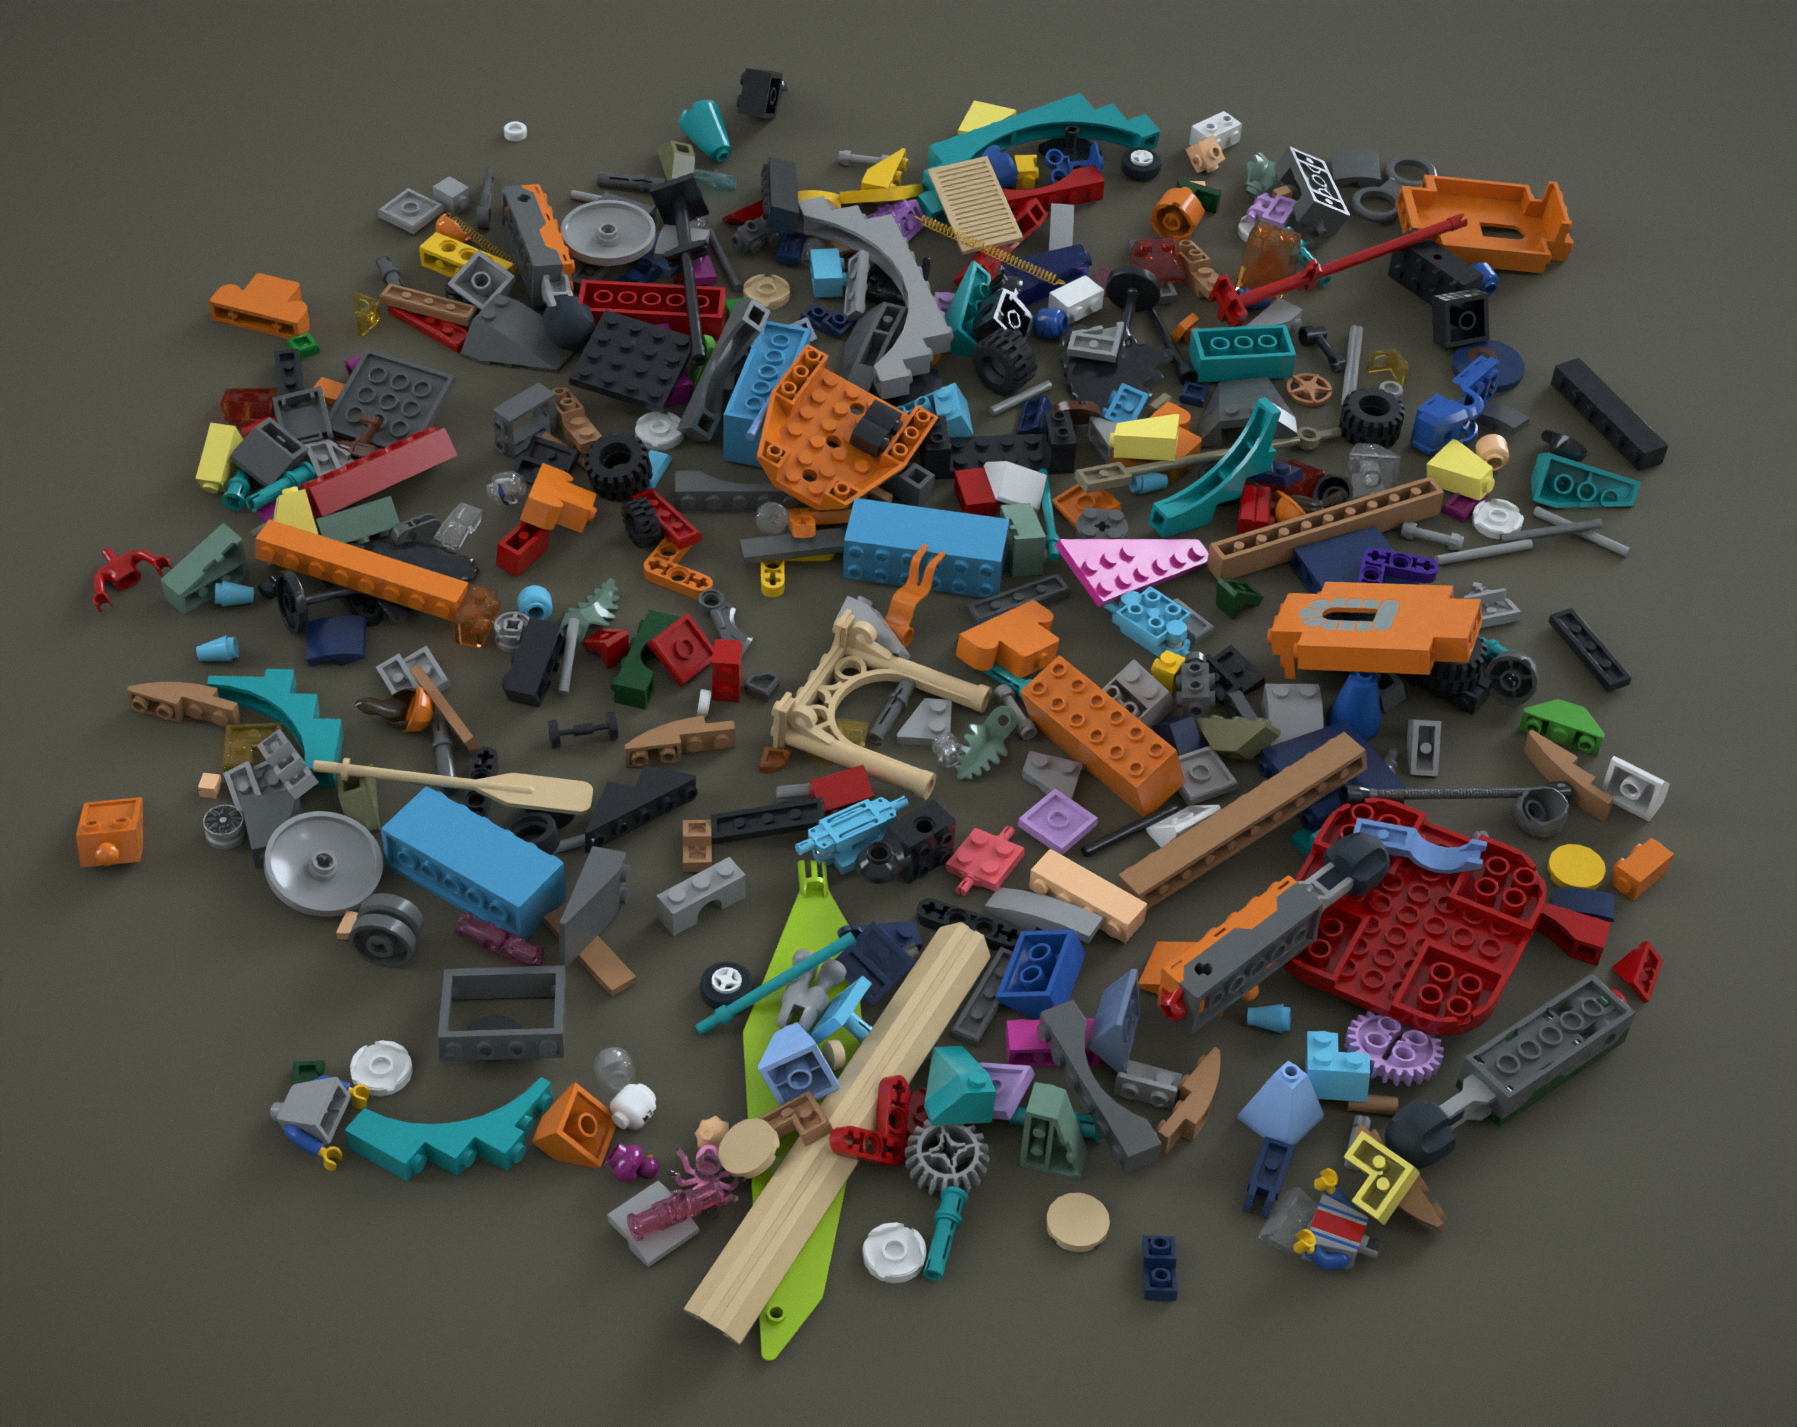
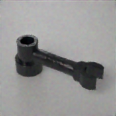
(1317, 335)

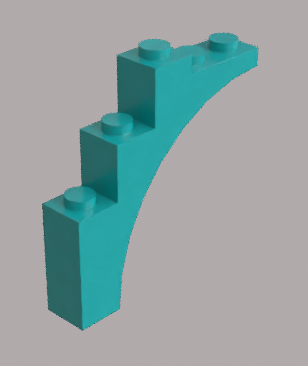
(1224, 481)
(300, 714)
(452, 1146)

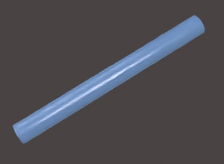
(760, 418)

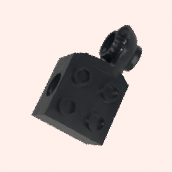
(760, 93)
(1003, 309)
(909, 847)

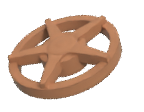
(1309, 389)

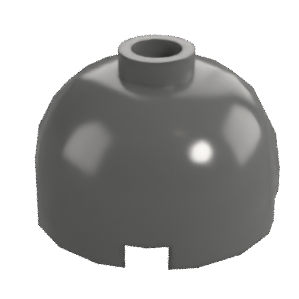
(1513, 677)

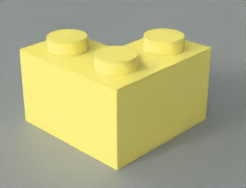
(1387, 1180)

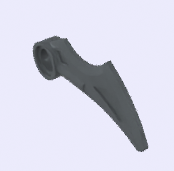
(484, 209)
(723, 617)

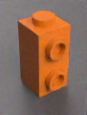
(1642, 868)

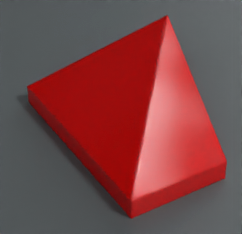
(747, 213)
(1640, 970)

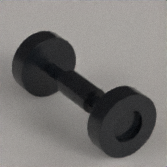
(583, 729)

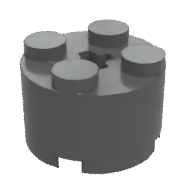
(1101, 524)

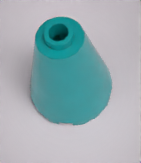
(706, 129)

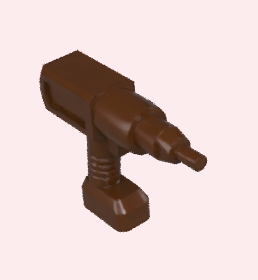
(360, 447)

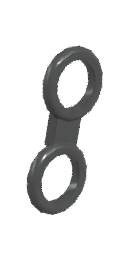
(1389, 189)

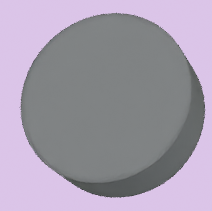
(1393, 387)

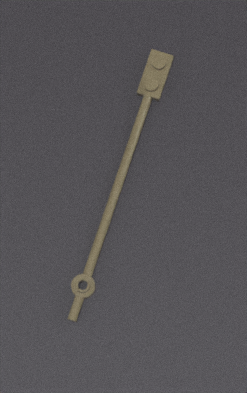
(1116, 475)

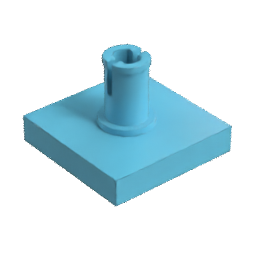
(841, 1013)

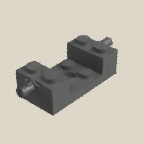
(1320, 199)

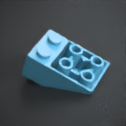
(947, 402)

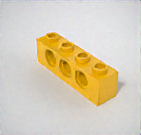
(449, 255)

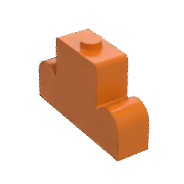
(264, 306)
(1187, 444)
(558, 501)
(1015, 640)

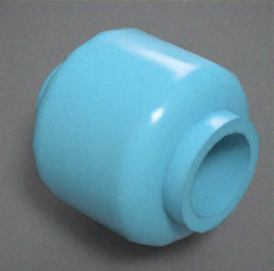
(535, 602)

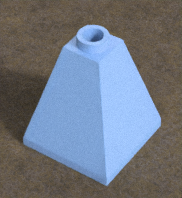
(796, 1066)
(1284, 1106)

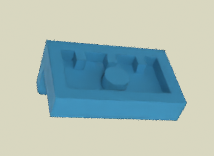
(1124, 404)

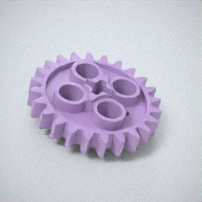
(1411, 1059)

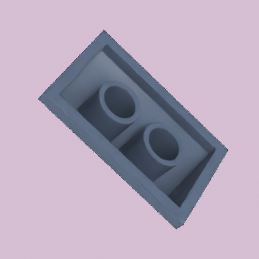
(1116, 1021)

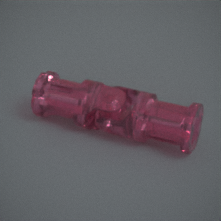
(499, 940)
(677, 1207)

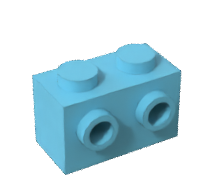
(826, 273)

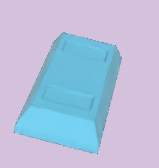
(659, 462)

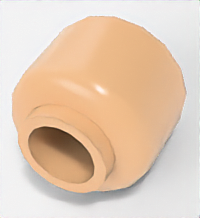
(1493, 450)

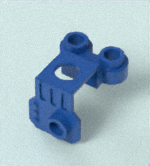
(1064, 166)

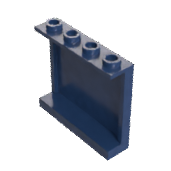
(1340, 561)
(1284, 754)

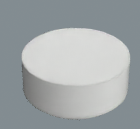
(515, 131)
(704, 702)

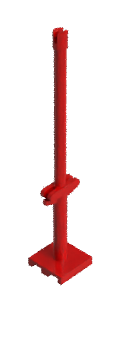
(1233, 305)

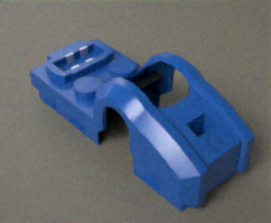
(1443, 419)

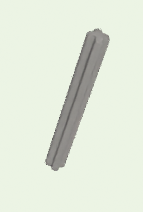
(1352, 361)

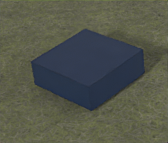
(1193, 394)

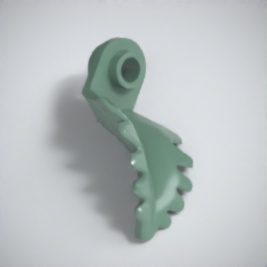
(1260, 176)
(594, 611)
(985, 743)

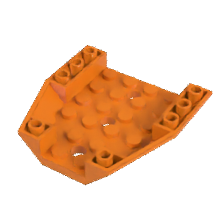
(814, 409)

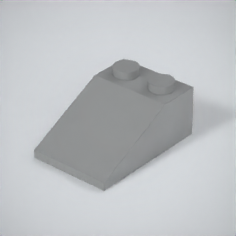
(1293, 709)

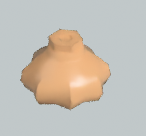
(711, 1131)

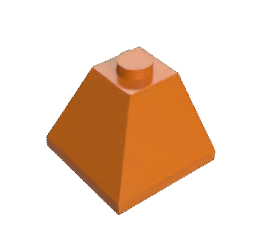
(576, 1129)

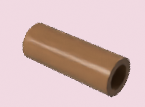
(1375, 1104)

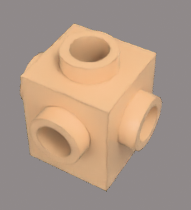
(1205, 154)

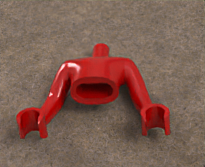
(123, 572)

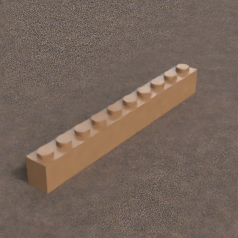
(1276, 542)
(1244, 820)

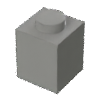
(452, 195)

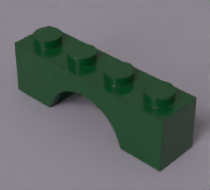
(635, 681)

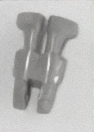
(807, 1001)

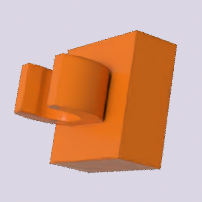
(1184, 329)

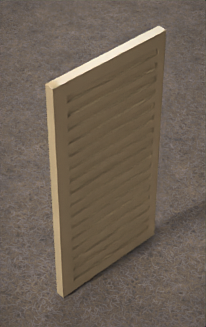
(975, 204)

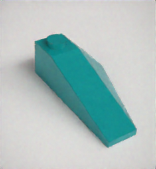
(965, 308)
(1572, 484)
(958, 1088)

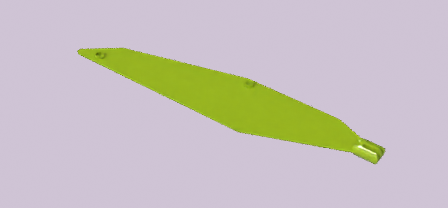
(809, 927)

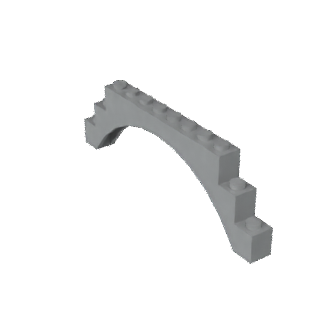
(882, 237)

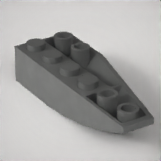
(869, 342)

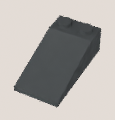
(593, 901)

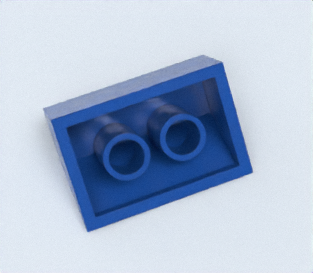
(1041, 971)

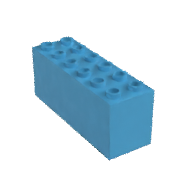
(769, 356)
(887, 535)
(473, 863)

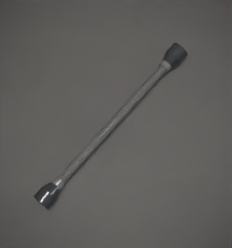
(1356, 793)

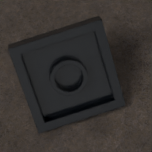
(1072, 146)

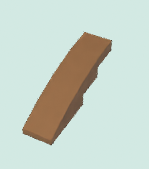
(1560, 765)

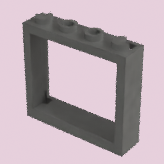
(499, 984)

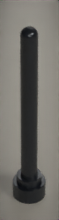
(1185, 371)

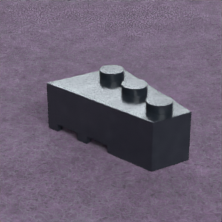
(534, 662)

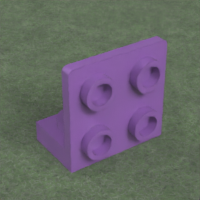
(903, 213)

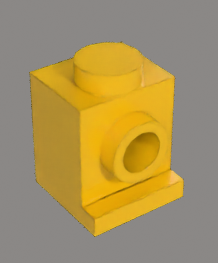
(1026, 171)
(1166, 668)

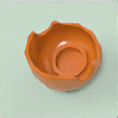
(451, 229)

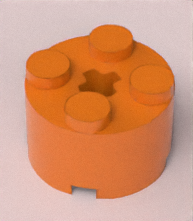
(1177, 214)

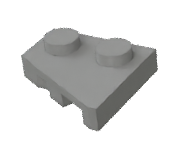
(1096, 343)
(327, 456)
(926, 723)
(1052, 773)

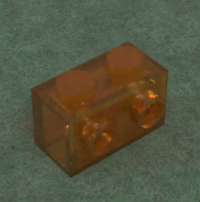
(476, 616)

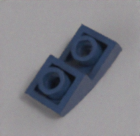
(827, 322)
(1586, 901)
(1159, 1267)

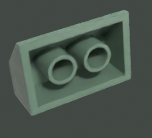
(359, 522)

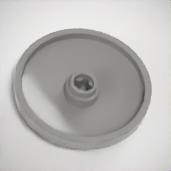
(608, 232)
(323, 863)

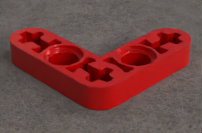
(885, 1135)

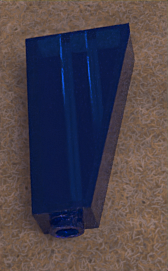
(1067, 264)

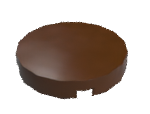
(1079, 412)

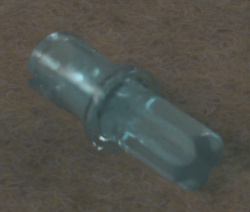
(716, 178)

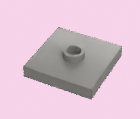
(410, 211)
(1204, 776)

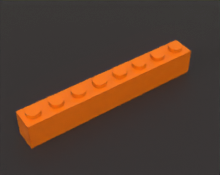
(360, 570)

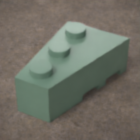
(1025, 540)
(213, 560)
(1052, 1134)

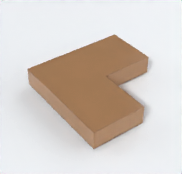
(801, 1115)

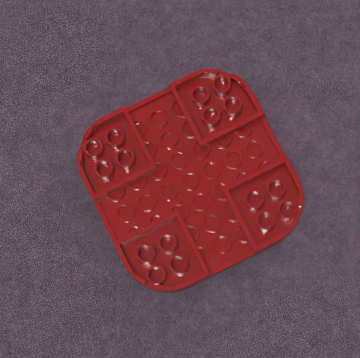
(1423, 940)

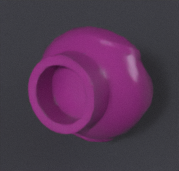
(628, 1160)

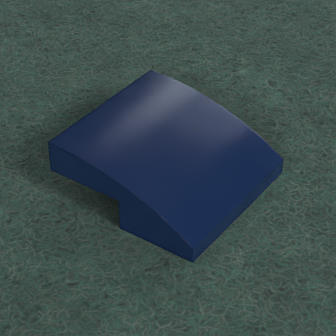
(336, 638)
(877, 959)

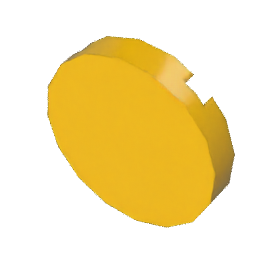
(1576, 867)

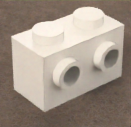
(1222, 125)
(1077, 298)

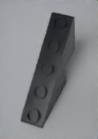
(628, 807)

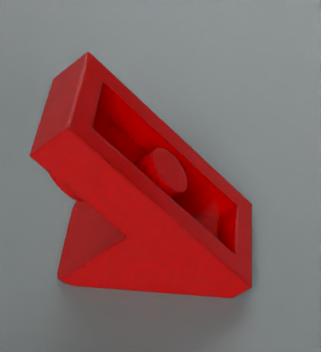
(610, 644)

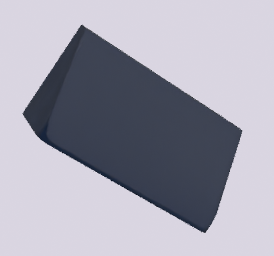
(1033, 415)

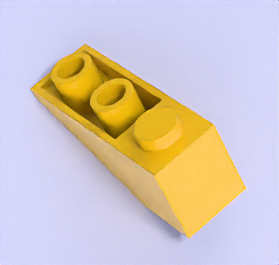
(886, 173)

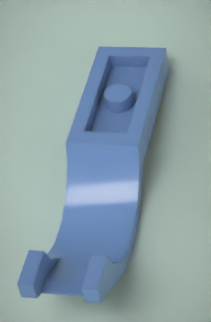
(1408, 843)

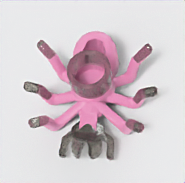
(706, 1167)

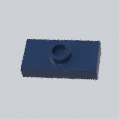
(791, 248)

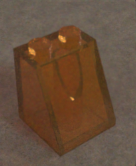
(1268, 256)

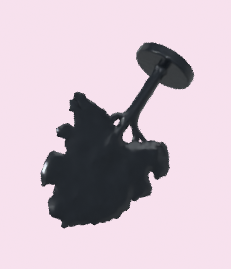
(1094, 380)
(293, 601)

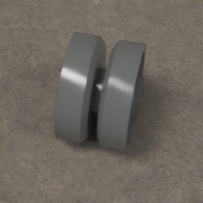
(386, 930)

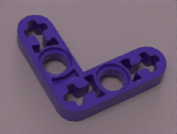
(1379, 567)

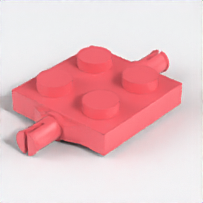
(985, 860)

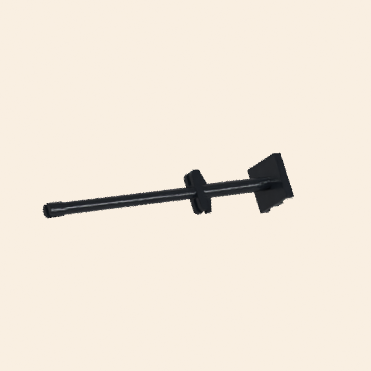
(679, 203)

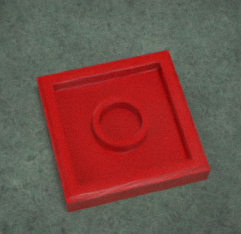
(682, 649)

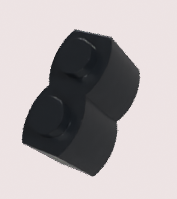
(875, 428)

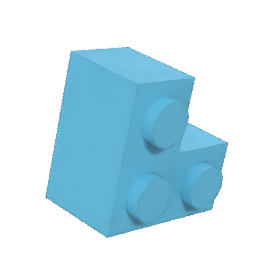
(1335, 1073)

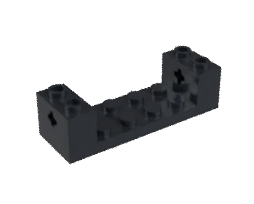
(1050, 450)

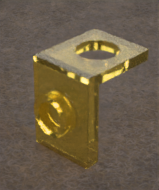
(367, 316)
(1393, 362)

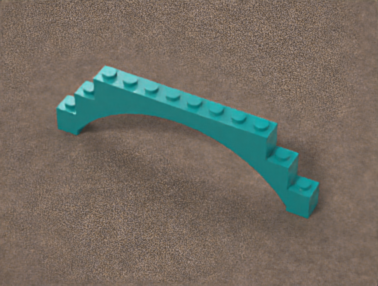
(1040, 123)

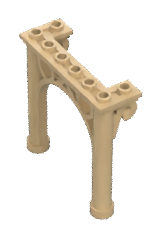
(856, 649)

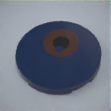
(1510, 361)

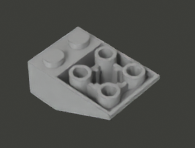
(1141, 694)

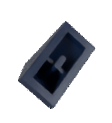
(1179, 733)

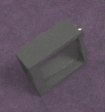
(535, 399)

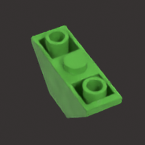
(1564, 724)

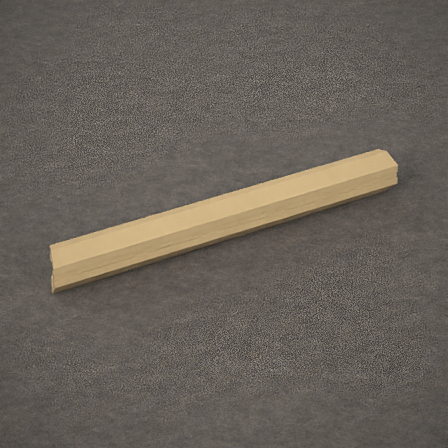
(813, 1174)

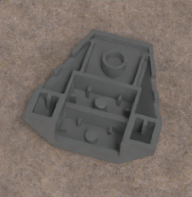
(511, 335)
(1233, 406)

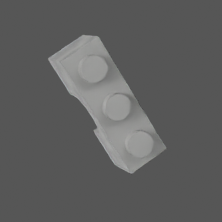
(681, 904)

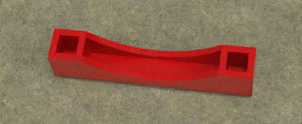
(1078, 187)
(1028, 218)
(1575, 933)

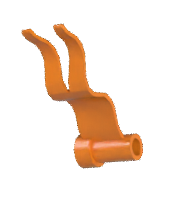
(909, 595)

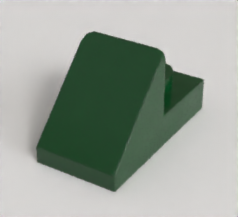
(1207, 196)
(1233, 595)

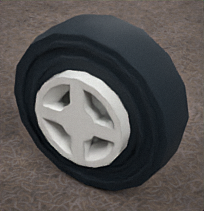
(1141, 164)
(720, 977)

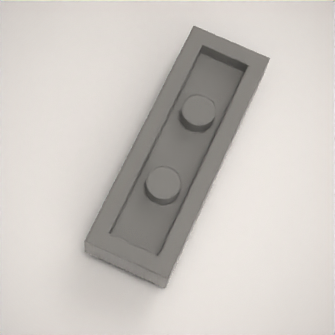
(856, 285)

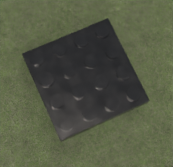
(632, 361)

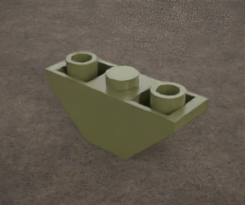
(676, 159)
(1237, 736)
(360, 801)

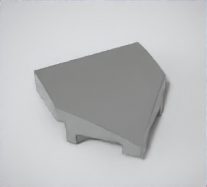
(1494, 605)

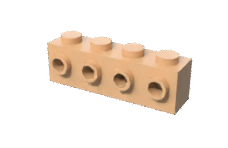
(1074, 884)

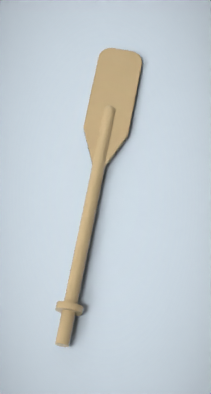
(508, 789)

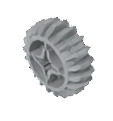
(966, 1147)

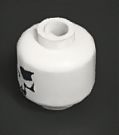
(633, 1106)

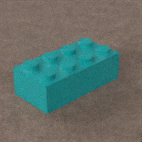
(1242, 352)

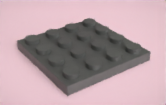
(396, 391)

